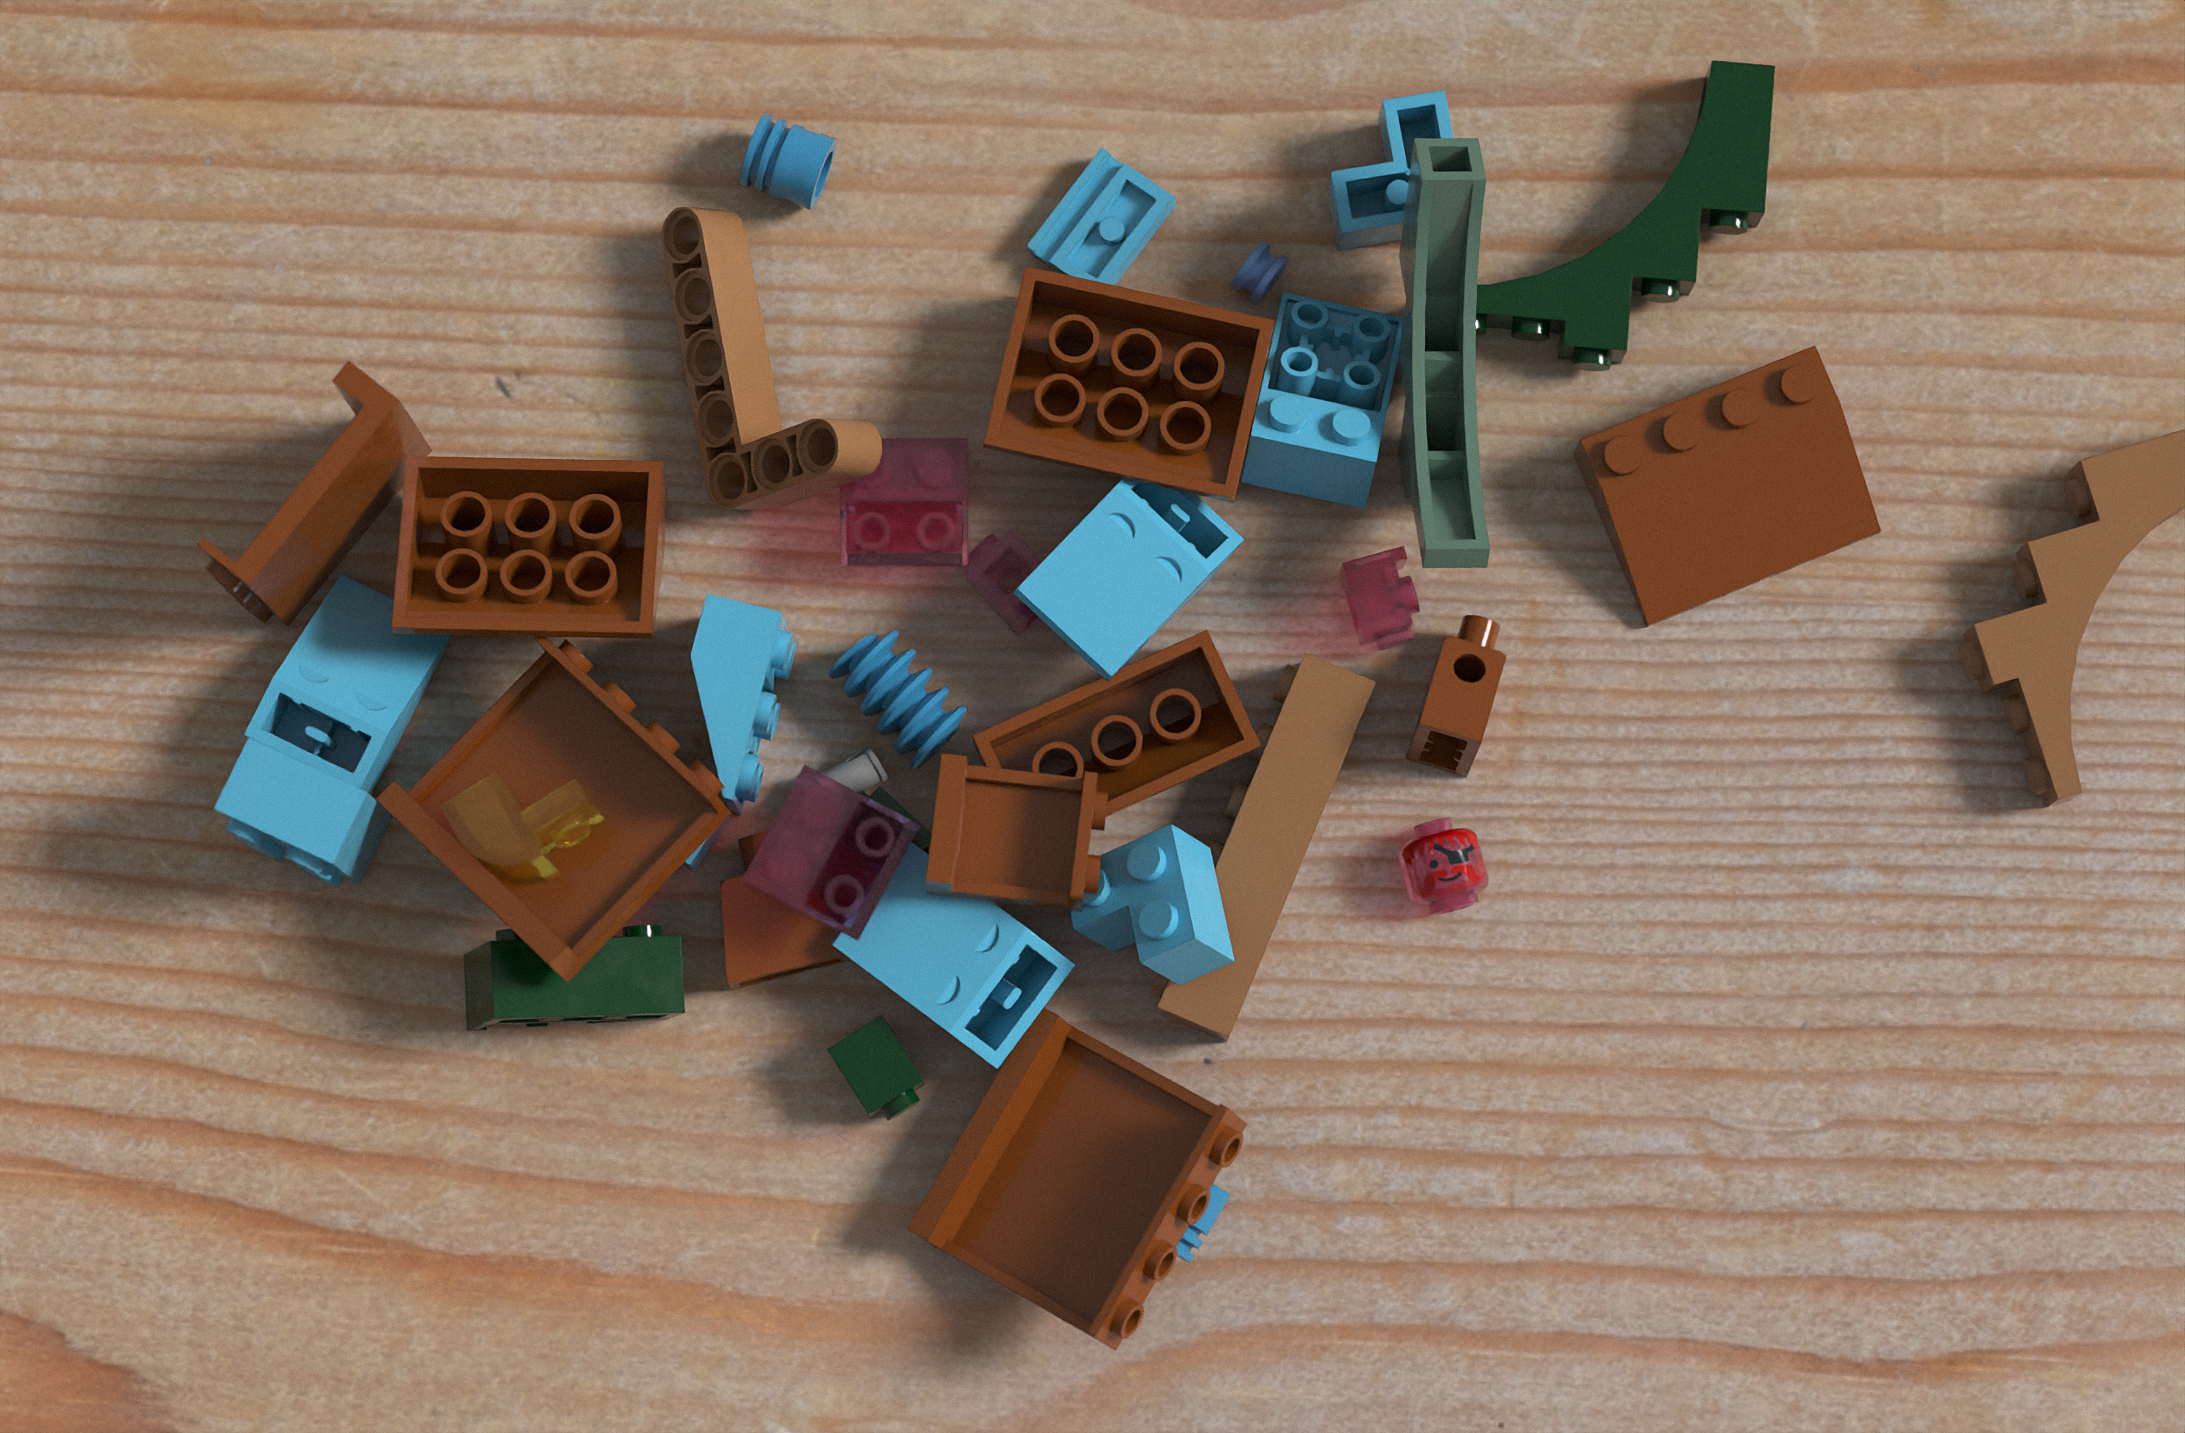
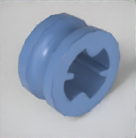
(1259, 272)

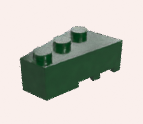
(623, 982)

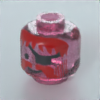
(1443, 867)

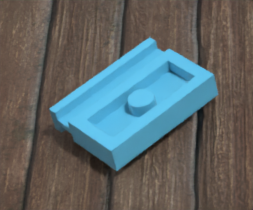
(1102, 222)

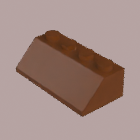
(1137, 730)

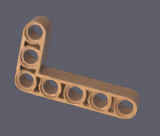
(731, 382)

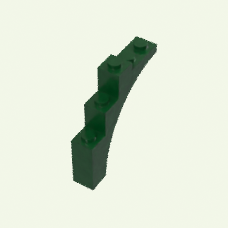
(1657, 254)

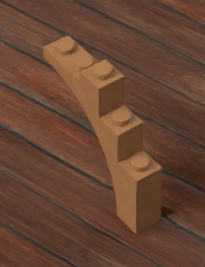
(2037, 648)

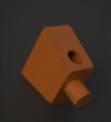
(1459, 698)
(766, 938)

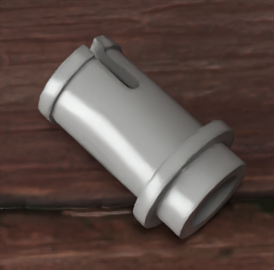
(859, 770)

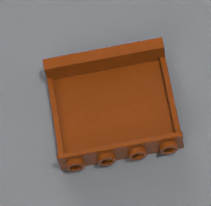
(327, 508)
(538, 738)
(1078, 1178)

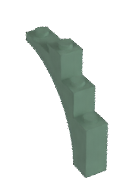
(1439, 351)

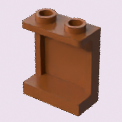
(1014, 835)

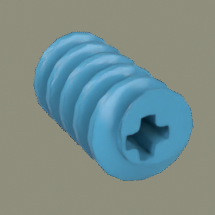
(899, 695)

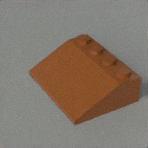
(1129, 384)
(1728, 486)
(530, 547)

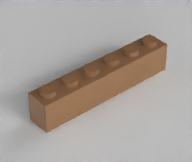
(1271, 832)

